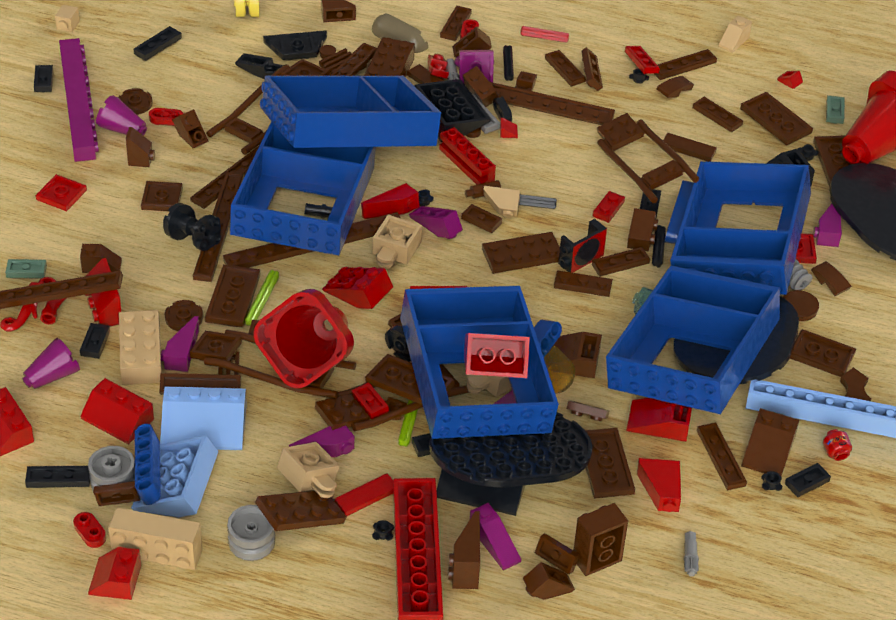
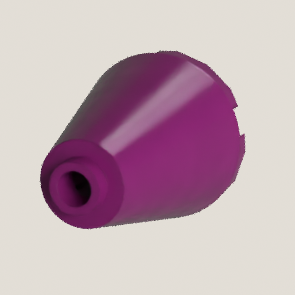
(119, 117)
(50, 365)

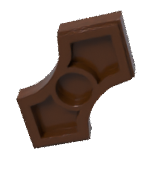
(854, 384)

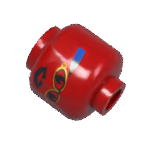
(837, 445)

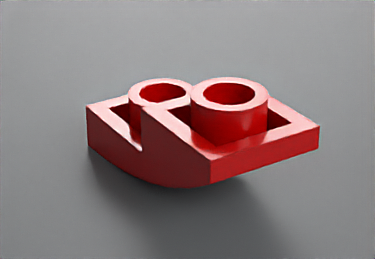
(437, 65)

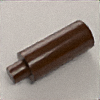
(478, 190)

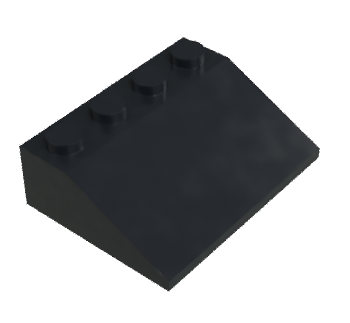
(456, 106)
(501, 499)

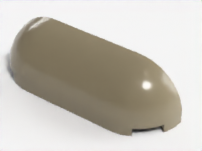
(394, 28)

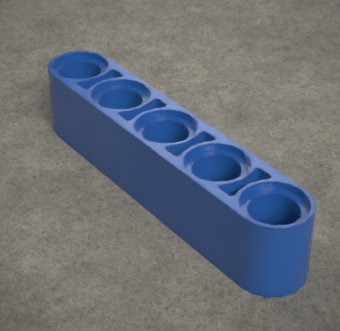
(678, 212)
(147, 464)

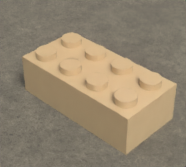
(140, 347)
(158, 537)

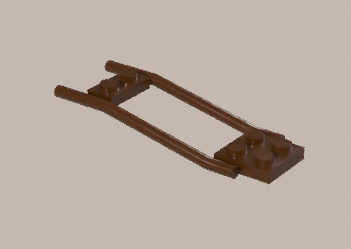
(624, 131)
(249, 132)
(218, 348)
(348, 412)

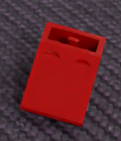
(359, 286)
(659, 419)

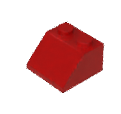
(116, 574)

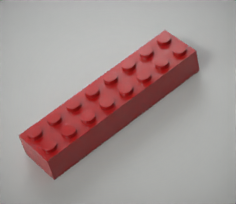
(417, 549)

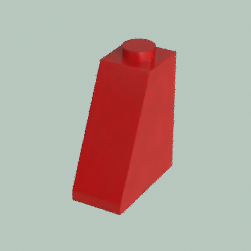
(661, 482)

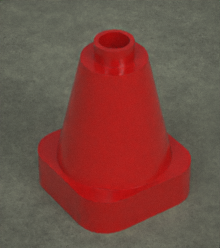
(875, 128)
(298, 341)

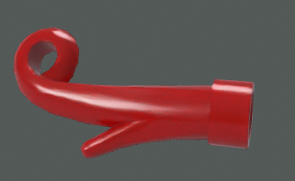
(49, 313)
(22, 317)

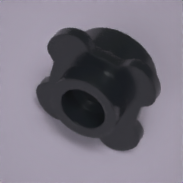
(638, 76)
(808, 152)
(425, 197)
(771, 481)
(383, 530)

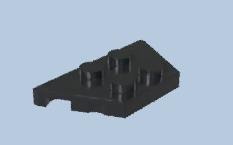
(296, 44)

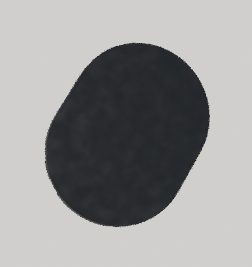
(867, 202)
(773, 355)
(516, 458)

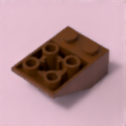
(582, 350)

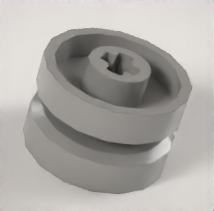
(111, 466)
(250, 533)

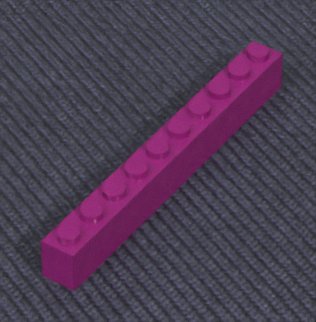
(78, 100)

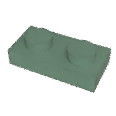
(835, 109)
(25, 268)

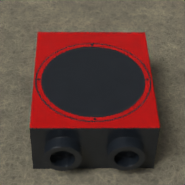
(581, 253)

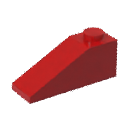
(399, 199)

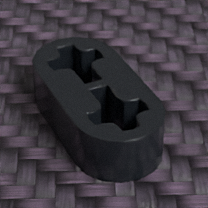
(502, 109)

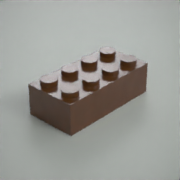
(391, 58)

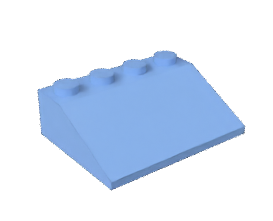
(204, 411)
(183, 477)

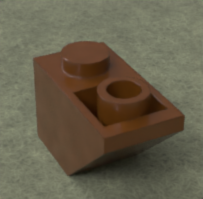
(190, 129)

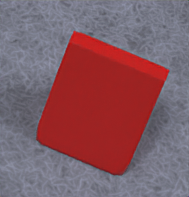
(791, 79)
(508, 129)

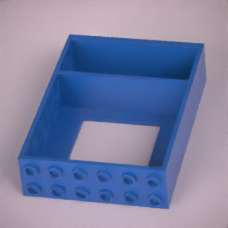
(350, 111)
(320, 171)
(744, 253)
(702, 311)
(435, 335)

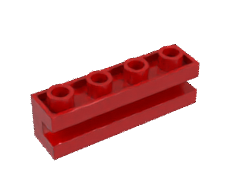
(467, 157)

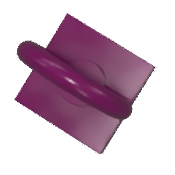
(481, 58)

